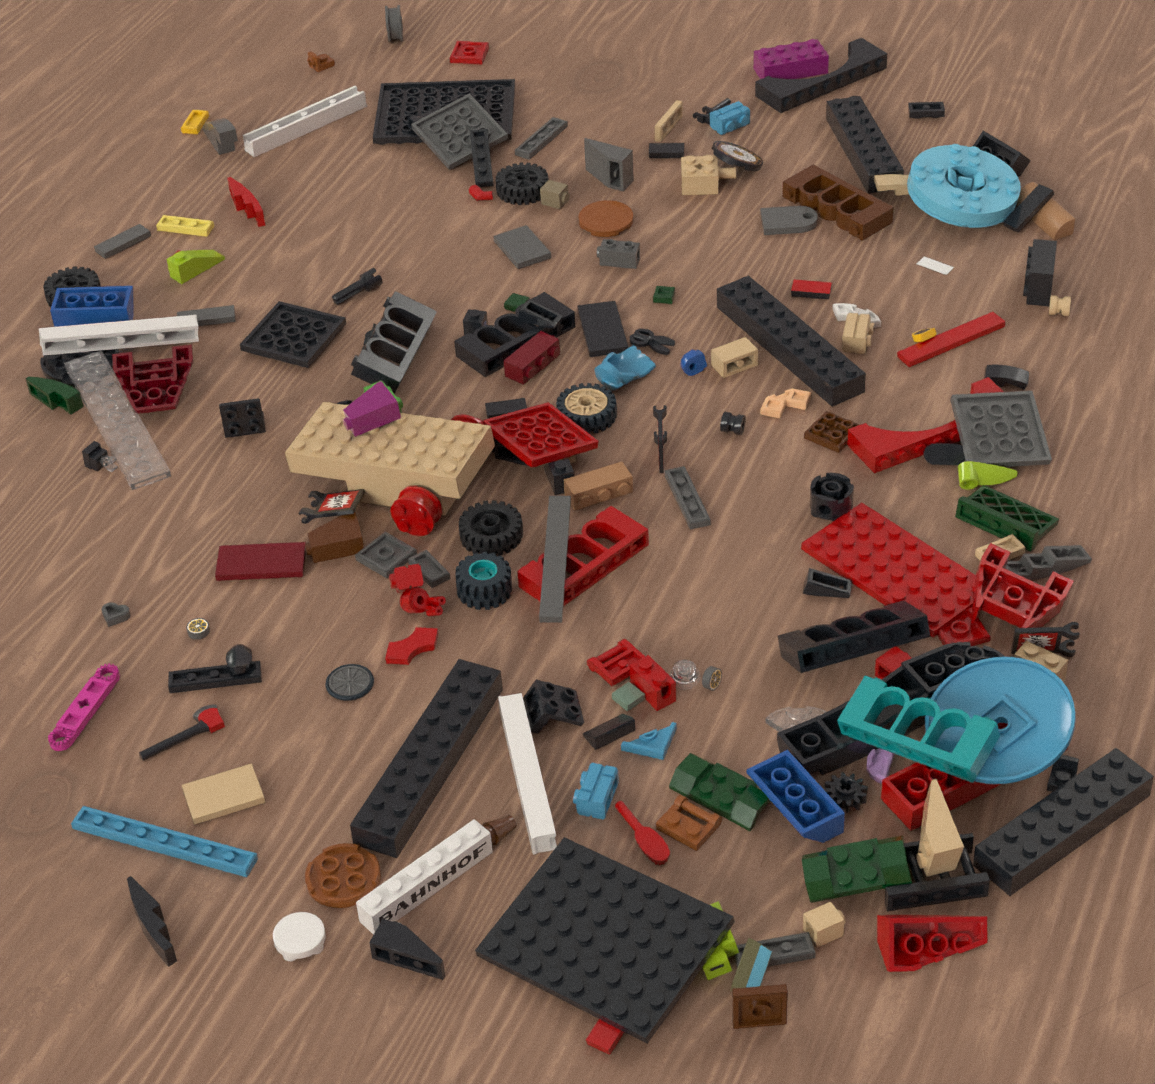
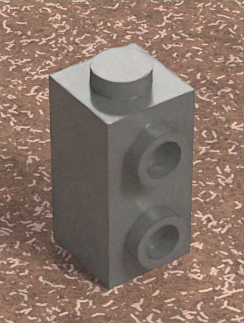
(619, 253)

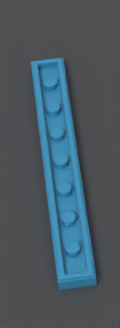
(165, 841)

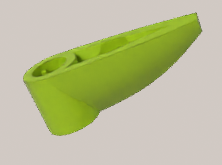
(976, 473)

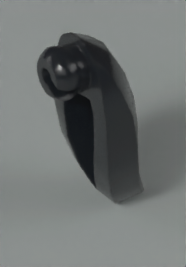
(239, 658)

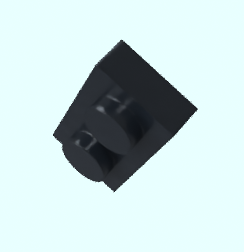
(926, 109)

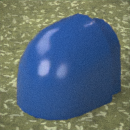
(693, 362)

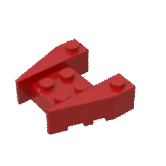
(1013, 596)

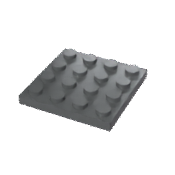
(449, 130)
(1001, 428)

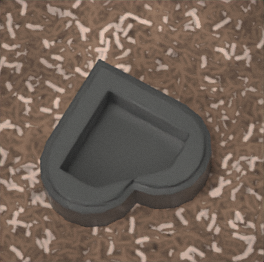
(115, 613)

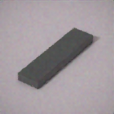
(541, 138)
(687, 497)

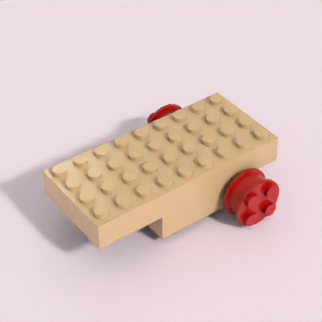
(408, 464)

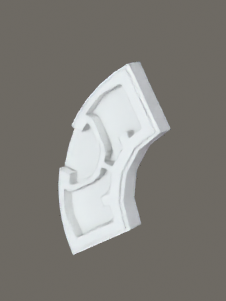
(842, 309)

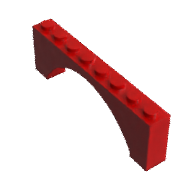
(888, 448)

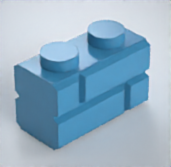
(729, 118)
(596, 790)

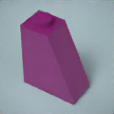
(371, 410)

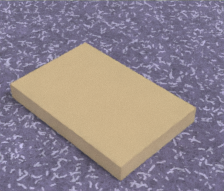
(223, 793)

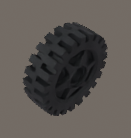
(521, 183)
(69, 279)
(491, 528)

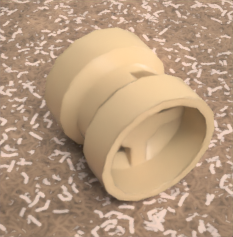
(1059, 305)

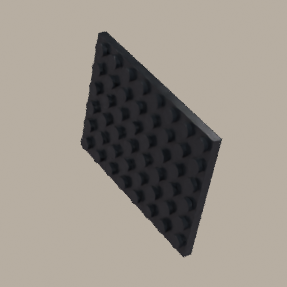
(411, 99)
(605, 938)

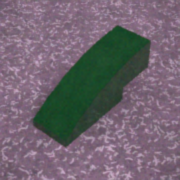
(55, 394)

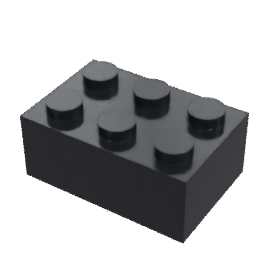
(1040, 272)

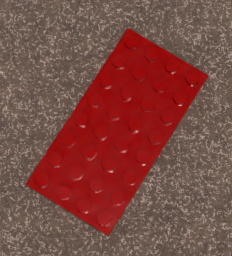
(893, 565)

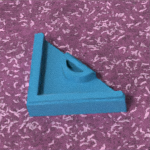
(653, 743)

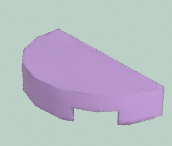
(879, 764)

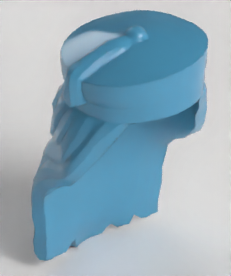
(623, 367)

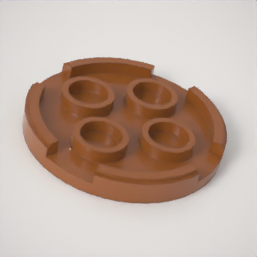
(606, 218)
(342, 875)

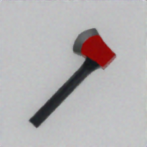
(208, 720)

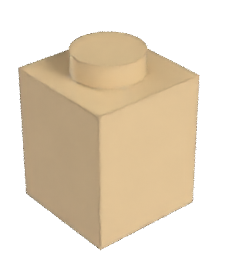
(824, 924)

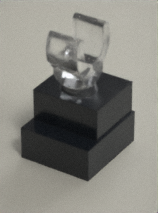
(97, 458)

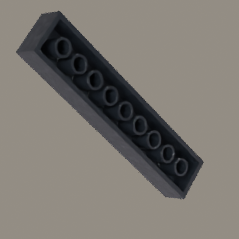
(791, 341)
(426, 758)

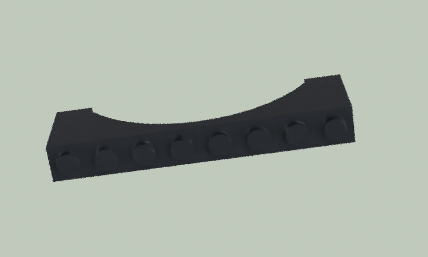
(789, 93)

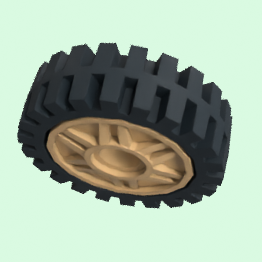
(588, 406)

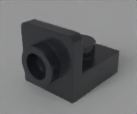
(1062, 771)

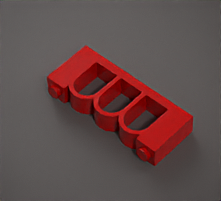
(610, 524)

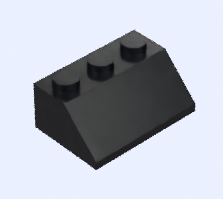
(1009, 155)

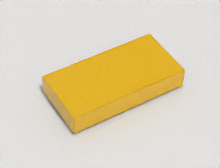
(195, 121)

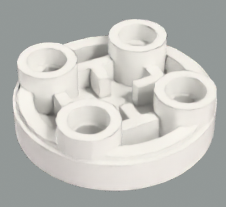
(299, 936)

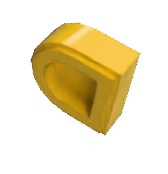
(923, 335)

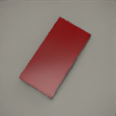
(811, 289)

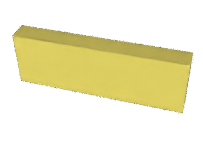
(185, 225)

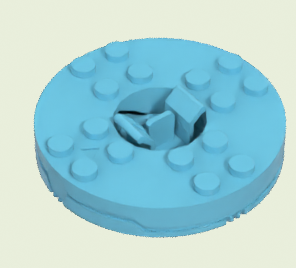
(963, 186)

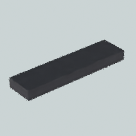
(481, 158)
(212, 677)

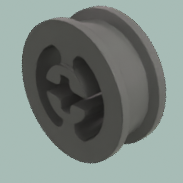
(394, 23)

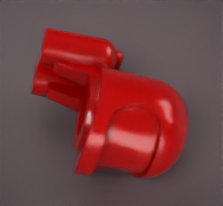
(418, 601)

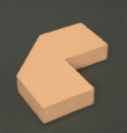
(775, 405)

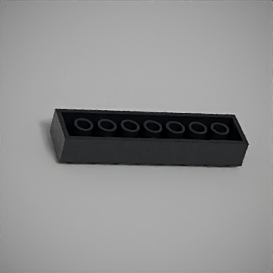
(861, 140)
(1062, 821)

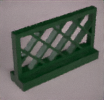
(995, 521)

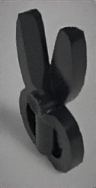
(653, 341)

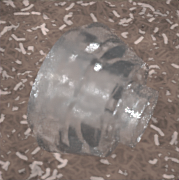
(685, 674)

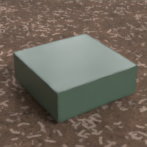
(628, 696)

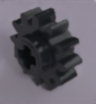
(847, 791)

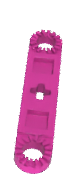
(76, 718)

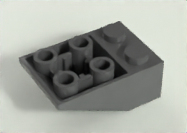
(609, 164)

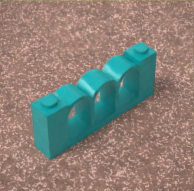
(965, 760)

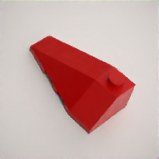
(918, 940)

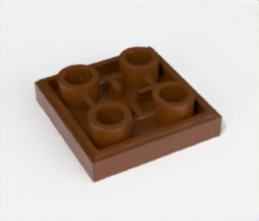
(830, 431)

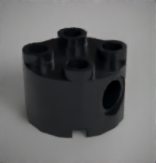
(831, 496)

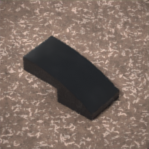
(1002, 373)

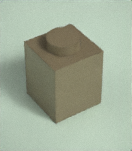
(554, 194)

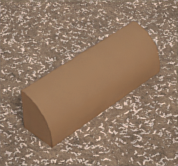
(1051, 217)

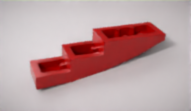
(245, 200)

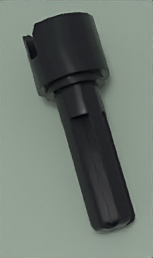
(366, 282)

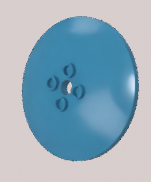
(1014, 693)

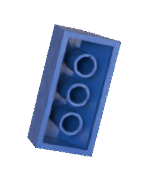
(92, 305)
(799, 797)

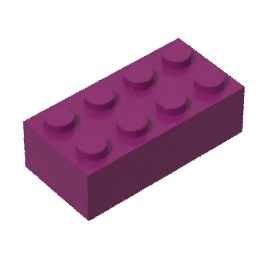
(792, 60)

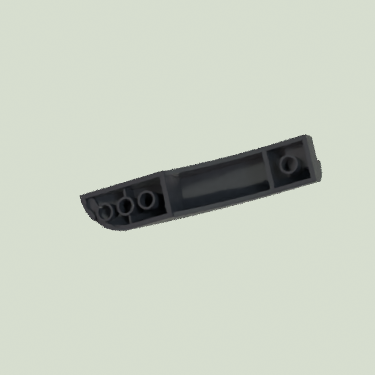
(823, 748)

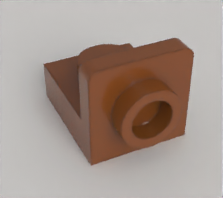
(320, 62)

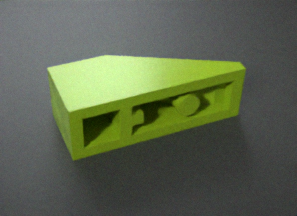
(190, 263)

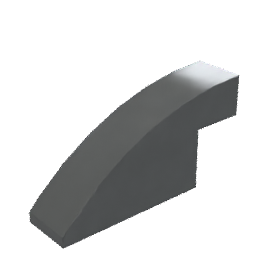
(221, 135)

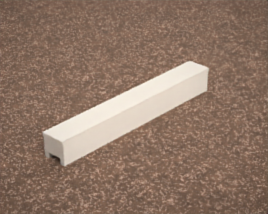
(304, 121)
(118, 335)
(527, 773)

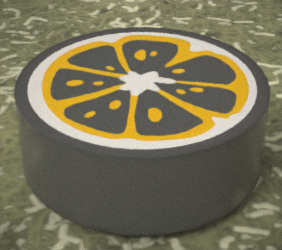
(198, 628)
(711, 678)

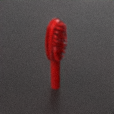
(647, 839)

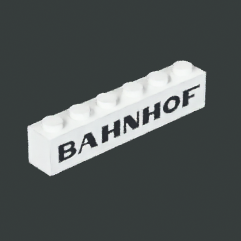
(425, 876)

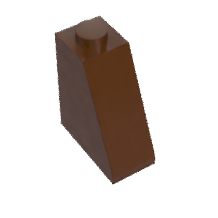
(335, 539)

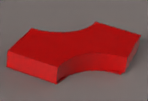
(418, 642)

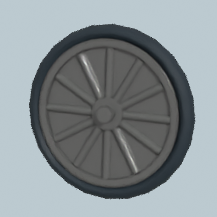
(349, 682)

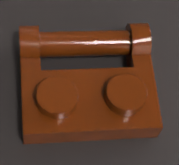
(685, 829)

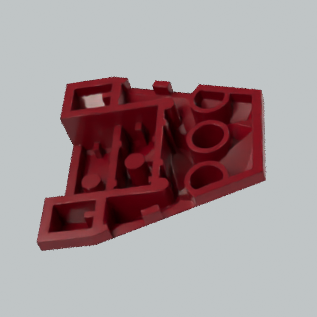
(154, 383)

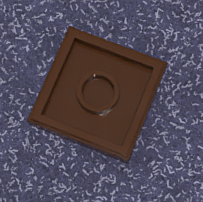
(759, 1006)

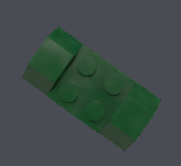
(719, 790)
(855, 868)

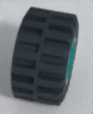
(483, 580)

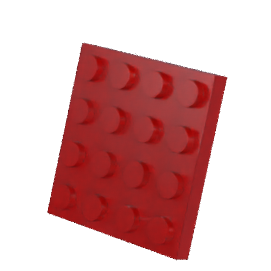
(540, 434)

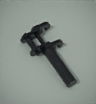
(702, 118)

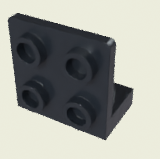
(242, 418)
(551, 701)

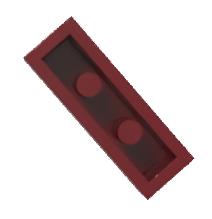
(531, 357)

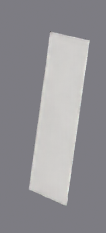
(935, 265)

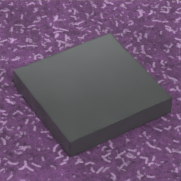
(385, 554)

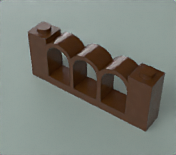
(873, 213)

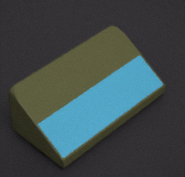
(752, 965)

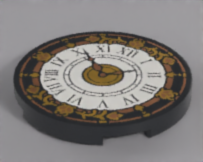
(737, 155)

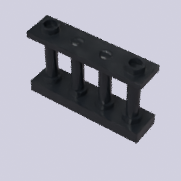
(937, 891)

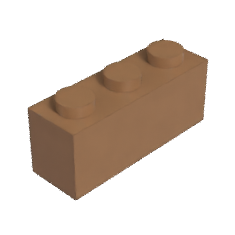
(598, 485)

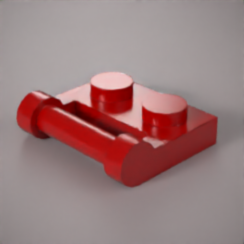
(617, 668)

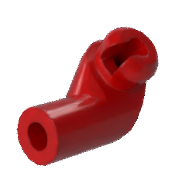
(478, 194)

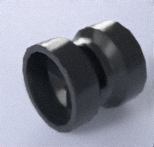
(733, 423)

